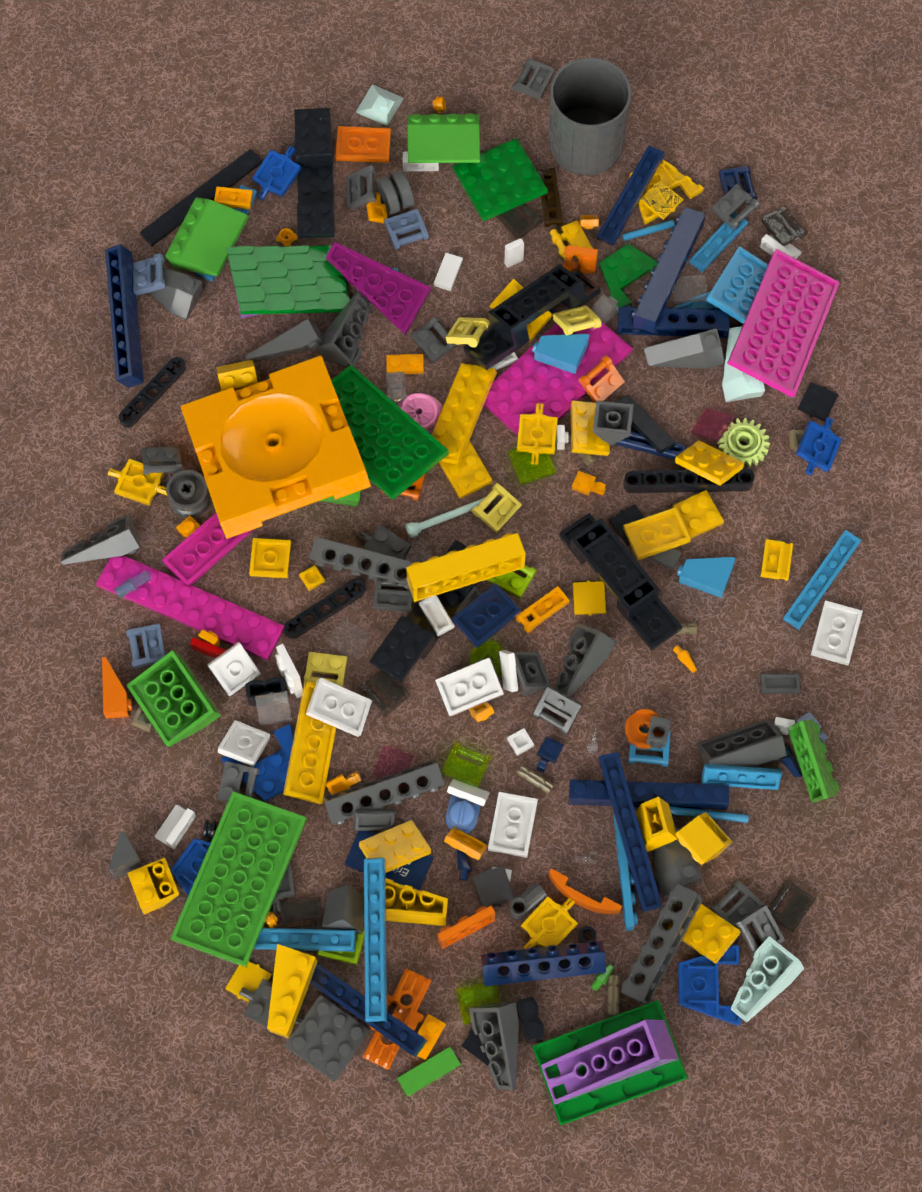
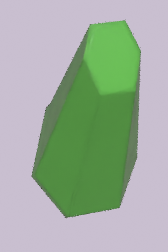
(601, 978)

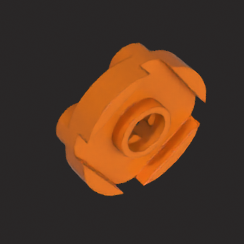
(636, 721)

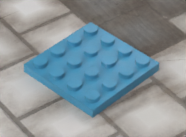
(738, 284)

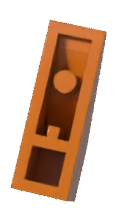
(115, 699)

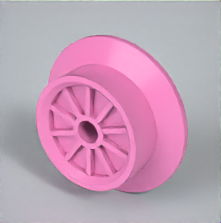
(423, 409)

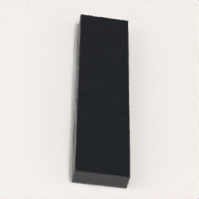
(648, 427)

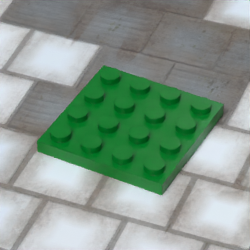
(500, 180)

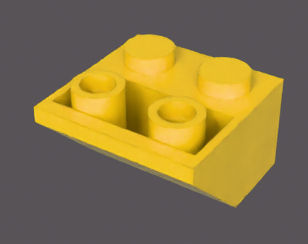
(237, 375)
(656, 823)
(703, 838)
(153, 885)

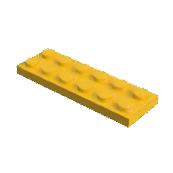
(462, 409)
(309, 754)

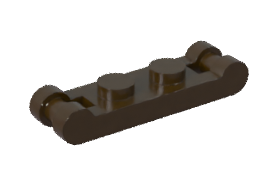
(551, 200)

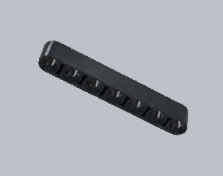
(680, 485)

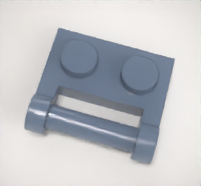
(403, 224)
(143, 275)
(152, 644)

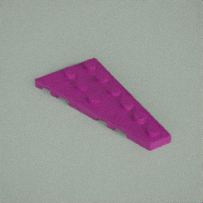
(389, 291)

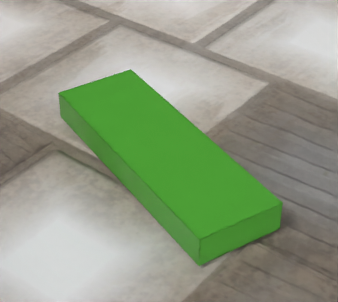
(428, 1071)

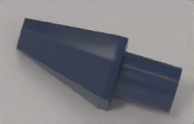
(791, 764)
(463, 865)

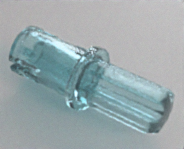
(132, 584)

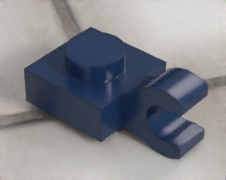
(548, 752)

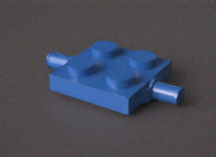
(276, 173)
(818, 446)

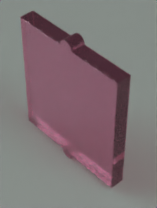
(712, 424)
(392, 761)

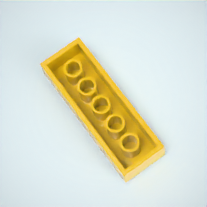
(465, 566)

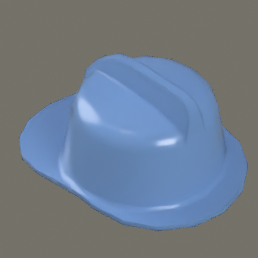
(462, 814)

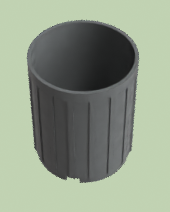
(588, 115)

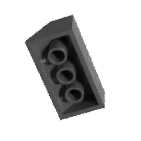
(745, 746)

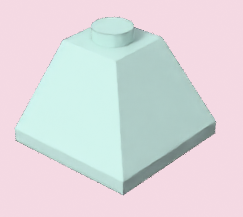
(379, 105)

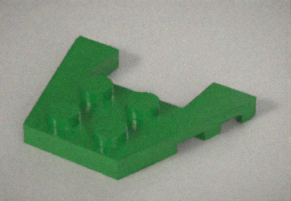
(623, 269)

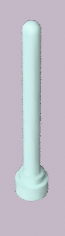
(415, 528)

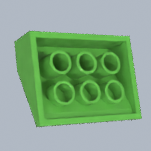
(443, 138)
(204, 237)
(173, 699)
(812, 760)

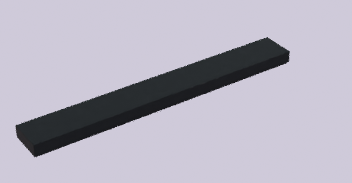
(225, 178)

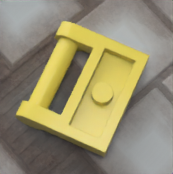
(576, 319)
(462, 329)
(501, 512)
(326, 664)

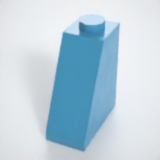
(562, 350)
(707, 574)

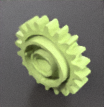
(748, 433)

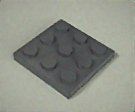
(327, 1038)

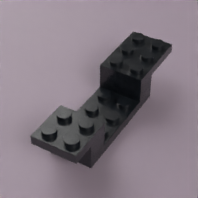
(315, 178)
(512, 315)
(624, 577)
(413, 635)

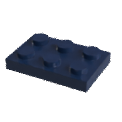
(486, 615)

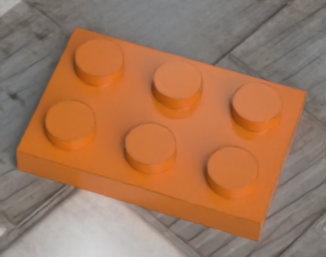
(363, 144)
(466, 926)

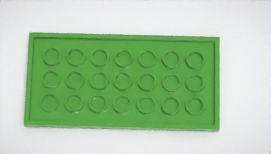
(239, 879)

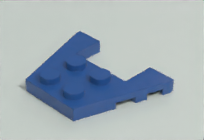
(273, 768)
(189, 864)
(700, 986)

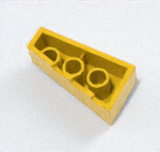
(414, 906)
(289, 986)

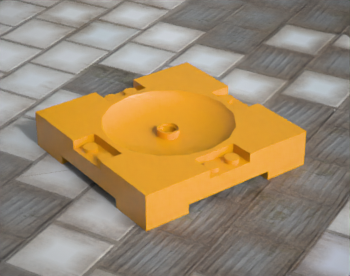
(274, 446)

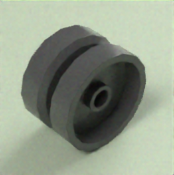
(395, 191)
(188, 493)

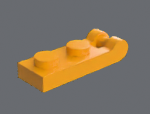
(543, 609)

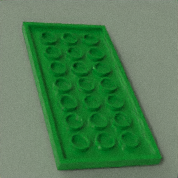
(388, 440)

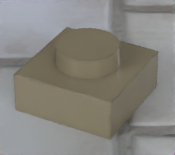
(795, 437)
(142, 721)

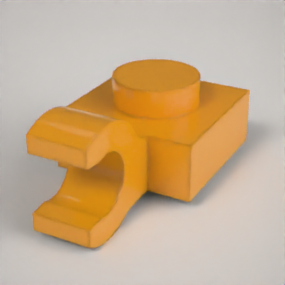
(376, 210)
(586, 483)
(340, 783)

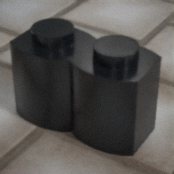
(259, 688)
(532, 1025)

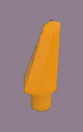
(685, 658)

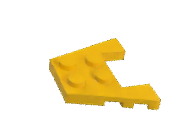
(671, 178)

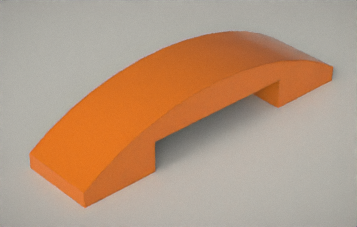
(605, 907)

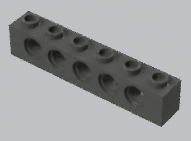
(322, 548)
(391, 782)
(663, 956)

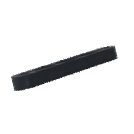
(155, 383)
(331, 601)

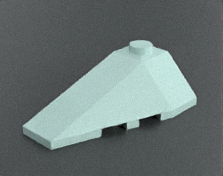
(736, 383)
(768, 976)

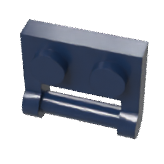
(730, 178)

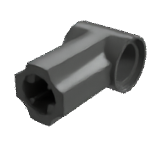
(527, 900)

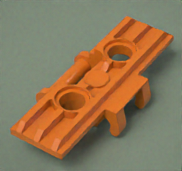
(409, 984)

